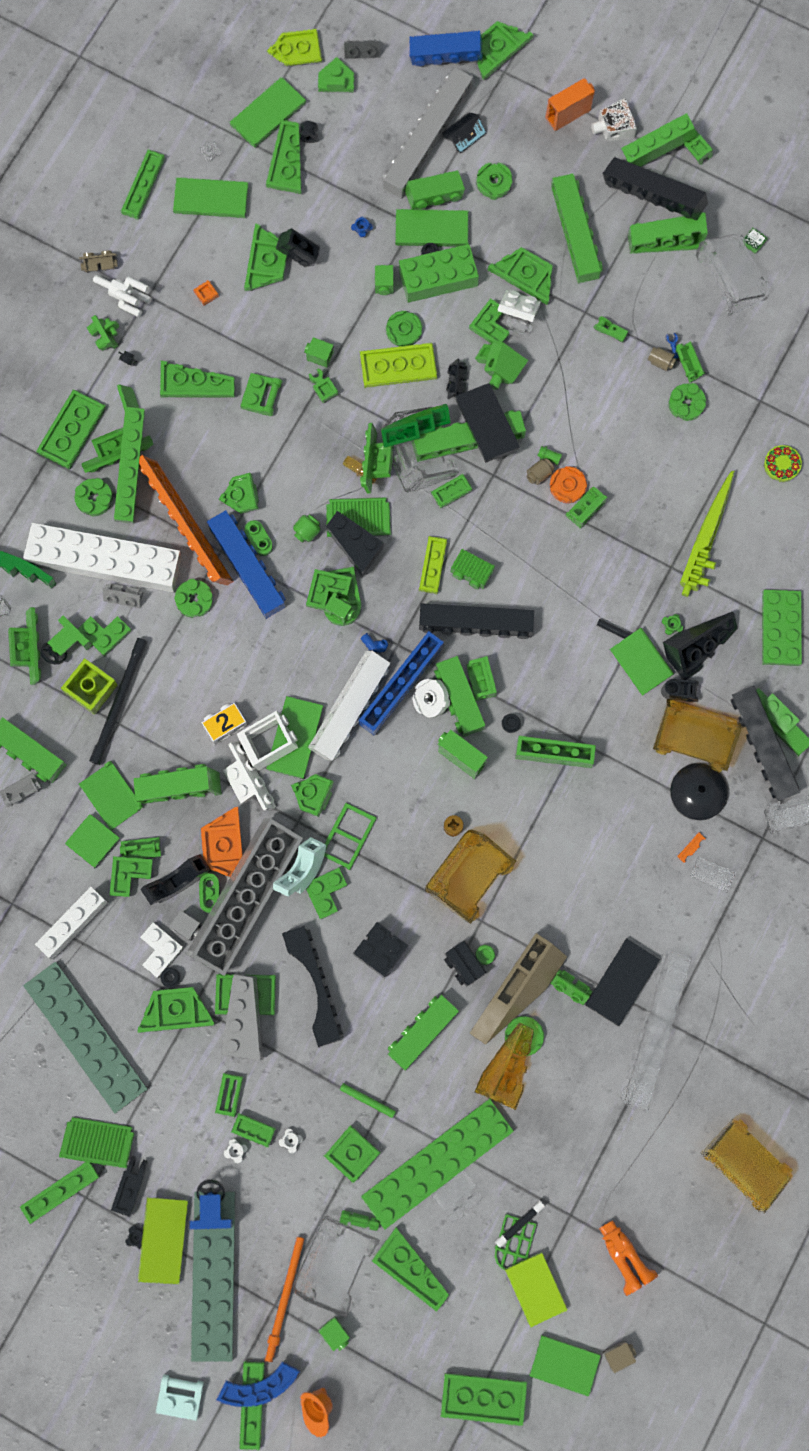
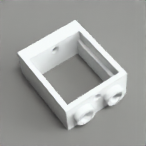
(259, 727)

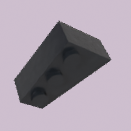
(355, 542)

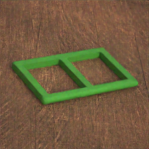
(360, 842)

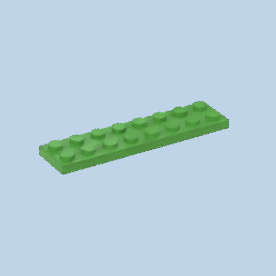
(437, 1164)

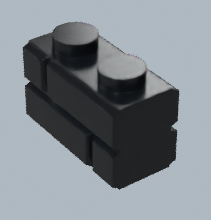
(298, 247)
(464, 963)

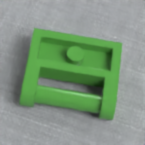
(255, 392)

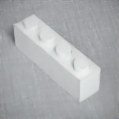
(71, 923)

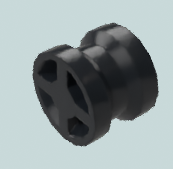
(309, 131)

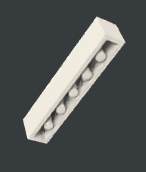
(349, 706)

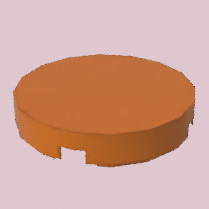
(568, 484)

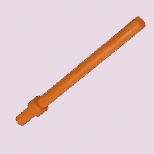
(274, 1339)

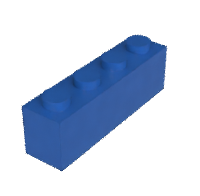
(445, 48)

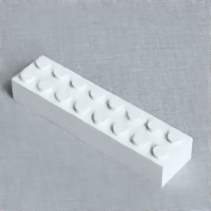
(103, 557)

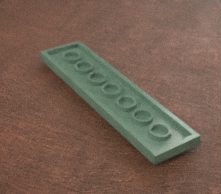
(85, 1037)
(213, 1287)

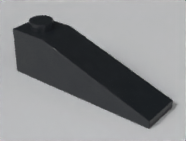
(694, 645)

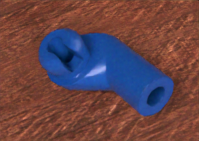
(376, 646)

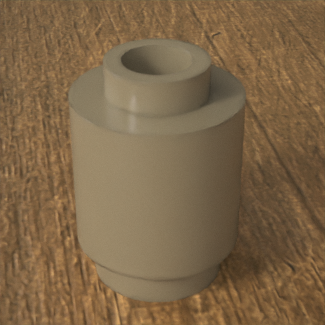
(662, 358)
(539, 471)

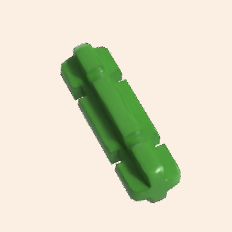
(359, 1220)

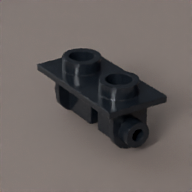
(457, 371)

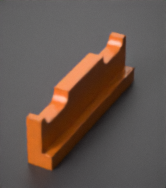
(691, 847)

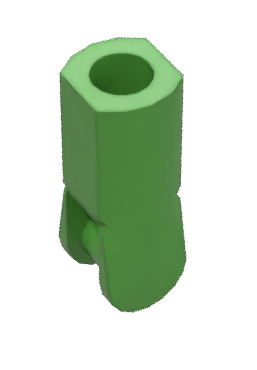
(614, 330)

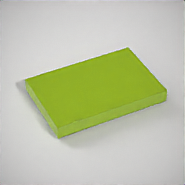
(536, 1289)

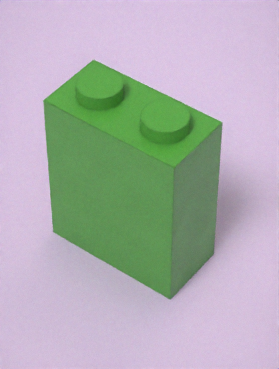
(461, 753)

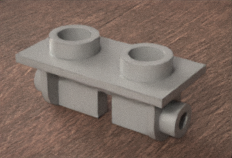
(113, 594)
(20, 790)

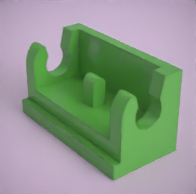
(699, 148)
(586, 507)
(481, 678)

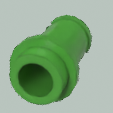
(552, 456)

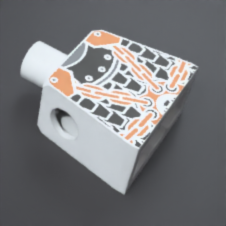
(615, 122)

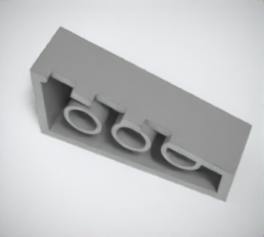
(243, 1020)

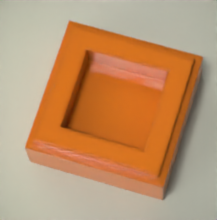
(206, 292)

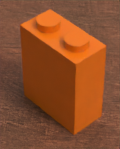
(570, 104)

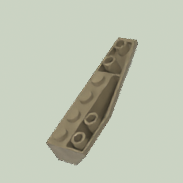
(520, 988)

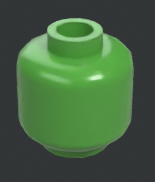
(306, 528)

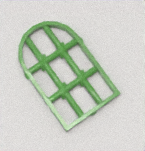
(520, 1237)

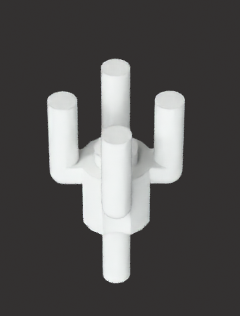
(125, 293)

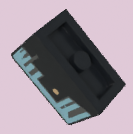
(465, 131)

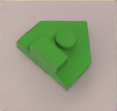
(336, 77)
(241, 494)
(313, 794)

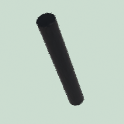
(613, 629)

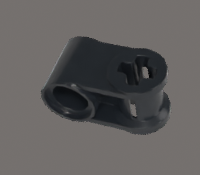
(684, 690)

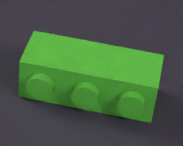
(434, 190)

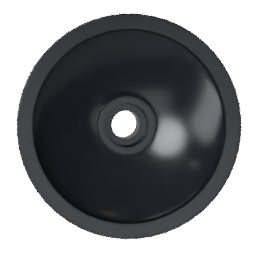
(689, 800)

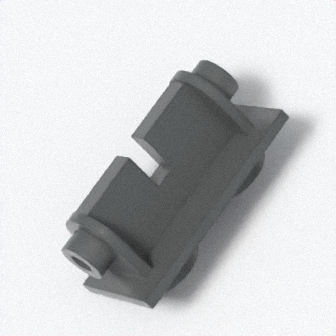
(363, 49)

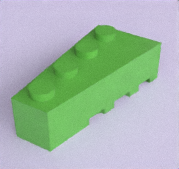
(667, 235)

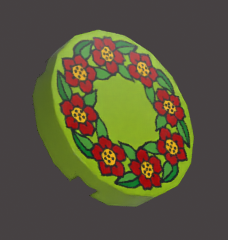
(782, 463)

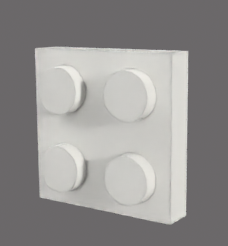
(519, 305)

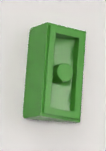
(127, 396)

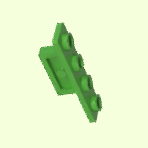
(109, 450)
(377, 459)
(24, 646)

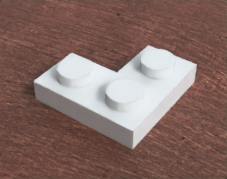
(165, 949)

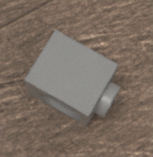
(185, 925)

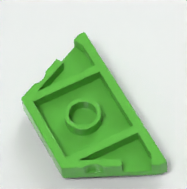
(499, 45)
(265, 262)
(526, 273)
(175, 1010)

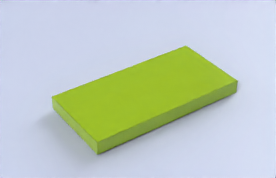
(398, 365)
(162, 1241)

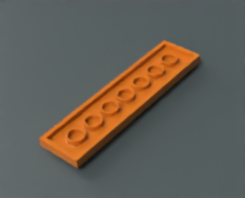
(187, 525)

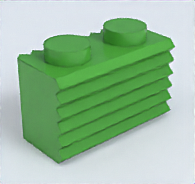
(472, 569)

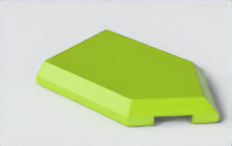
(297, 48)

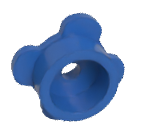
(361, 221)

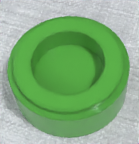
(485, 954)

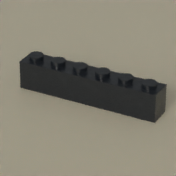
(655, 188)
(476, 620)
(766, 743)

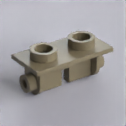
(91, 261)

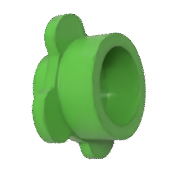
(675, 619)

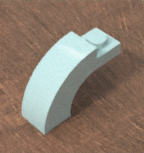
(303, 870)

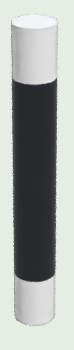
(519, 1224)

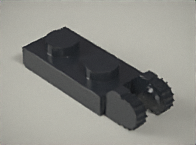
(129, 1188)

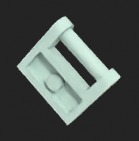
(179, 1404)

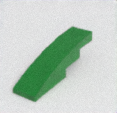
(415, 425)
(14, 564)

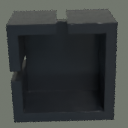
(380, 950)

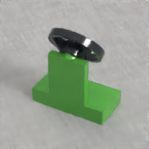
(63, 642)

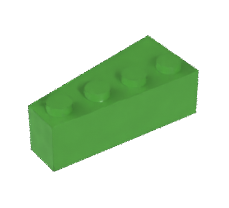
(177, 784)

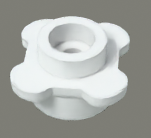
(284, 1142)
(229, 1153)

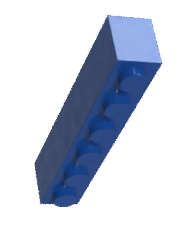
(246, 564)
(401, 683)

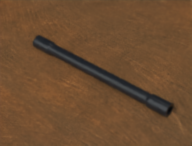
(100, 747)

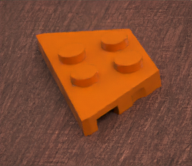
(223, 842)

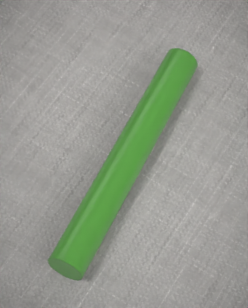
(367, 1100)

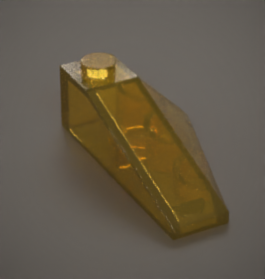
(504, 1073)

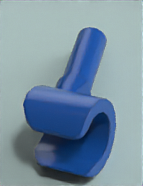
(673, 344)

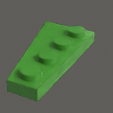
(194, 383)
(407, 1268)

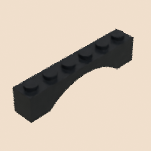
(324, 1026)

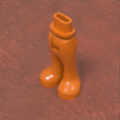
(621, 1247)

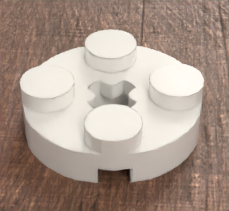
(440, 698)

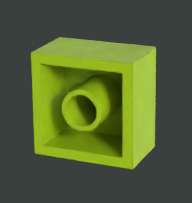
(89, 686)

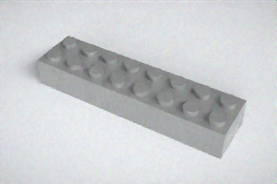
(244, 896)

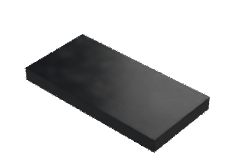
(487, 422)
(622, 982)

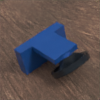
(210, 1207)

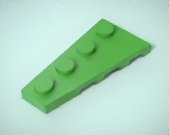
(285, 163)

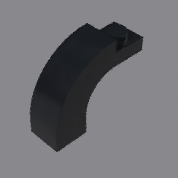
(176, 881)

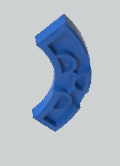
(261, 1392)

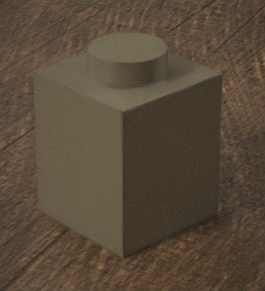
(620, 1356)

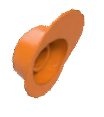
(316, 1410)

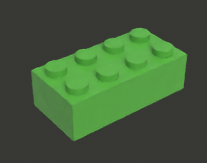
(438, 273)

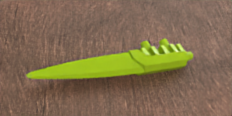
(703, 544)

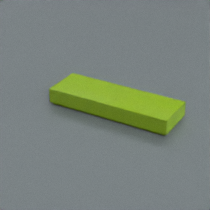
(433, 565)

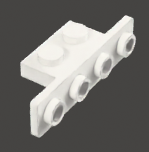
(246, 780)

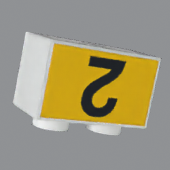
(224, 723)

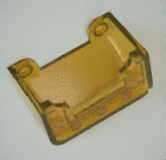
(697, 734)
(469, 874)
(748, 1165)

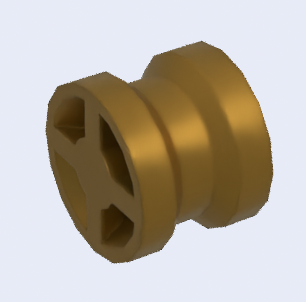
(453, 830)

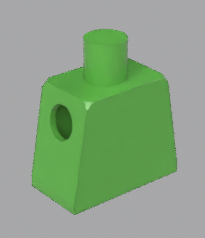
(503, 364)

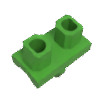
(106, 329)

